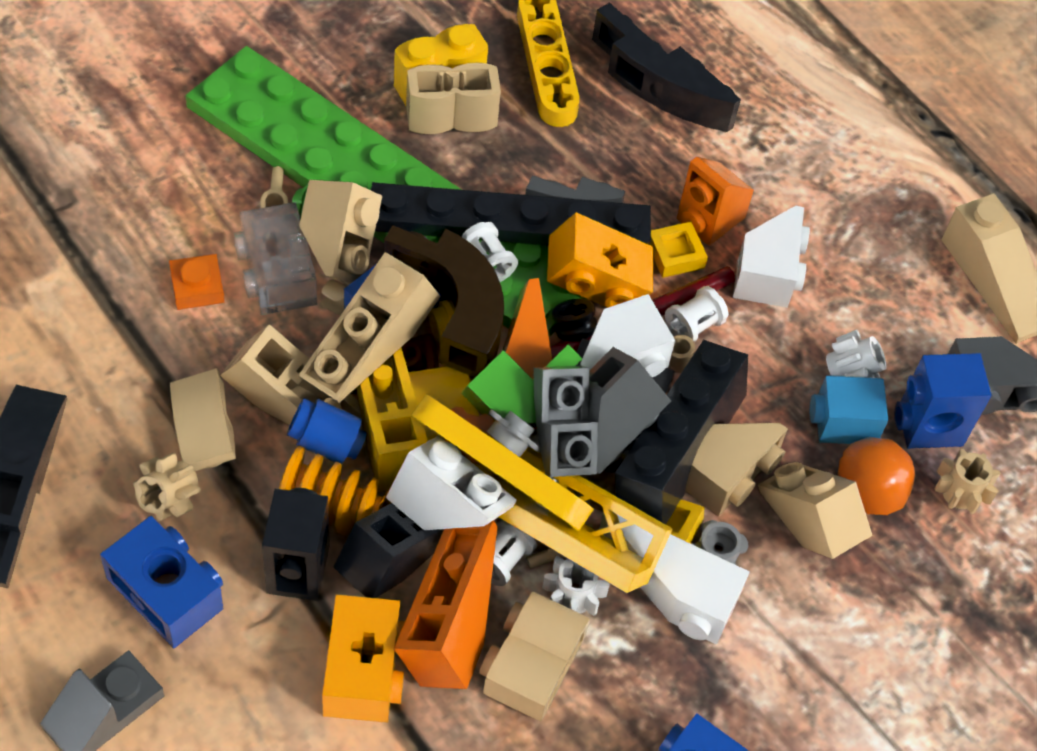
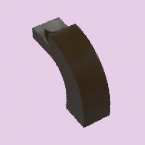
(469, 286)

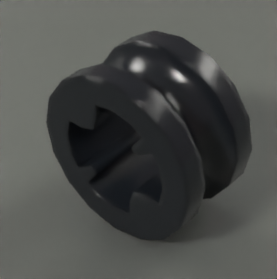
(574, 319)

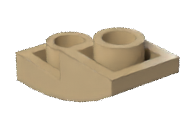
(202, 421)

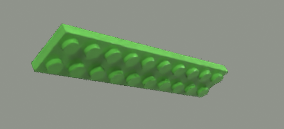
(320, 141)

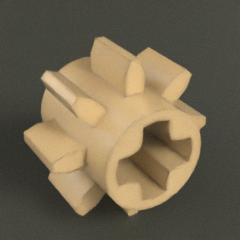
(967, 481)
(166, 486)

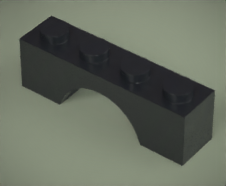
(660, 461)

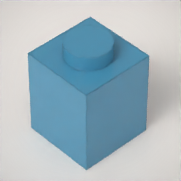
(849, 409)

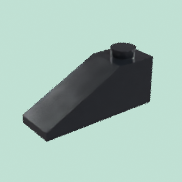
(384, 551)

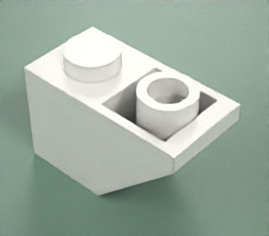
(769, 260)
(635, 330)
(446, 489)

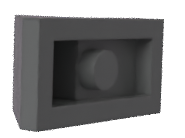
(100, 707)

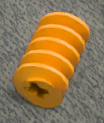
(346, 499)

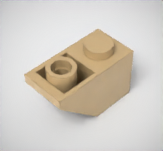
(340, 226)
(731, 461)
(817, 508)

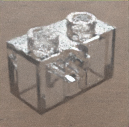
(277, 259)

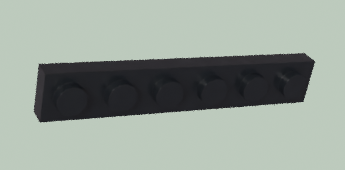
(516, 216)

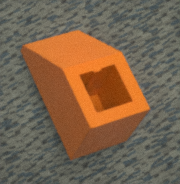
(713, 199)

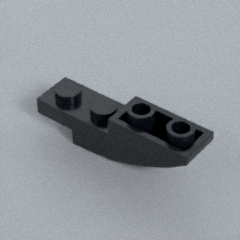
(665, 80)
(26, 444)

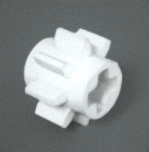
(856, 357)
(579, 598)

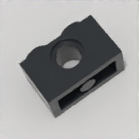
(296, 543)

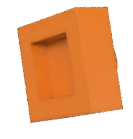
(196, 281)

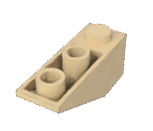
(371, 327)

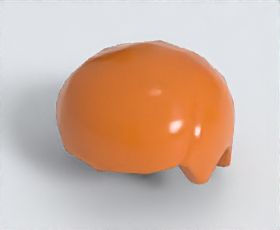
(881, 473)

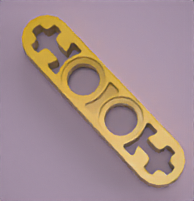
(550, 55)
(502, 462)

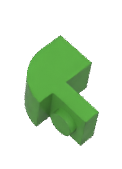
(508, 387)

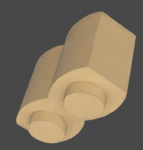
(452, 98)
(534, 655)

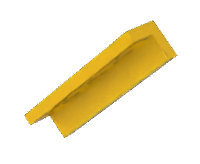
(588, 546)

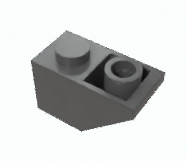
(1008, 371)
(622, 402)

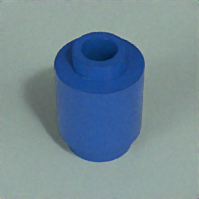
(327, 430)

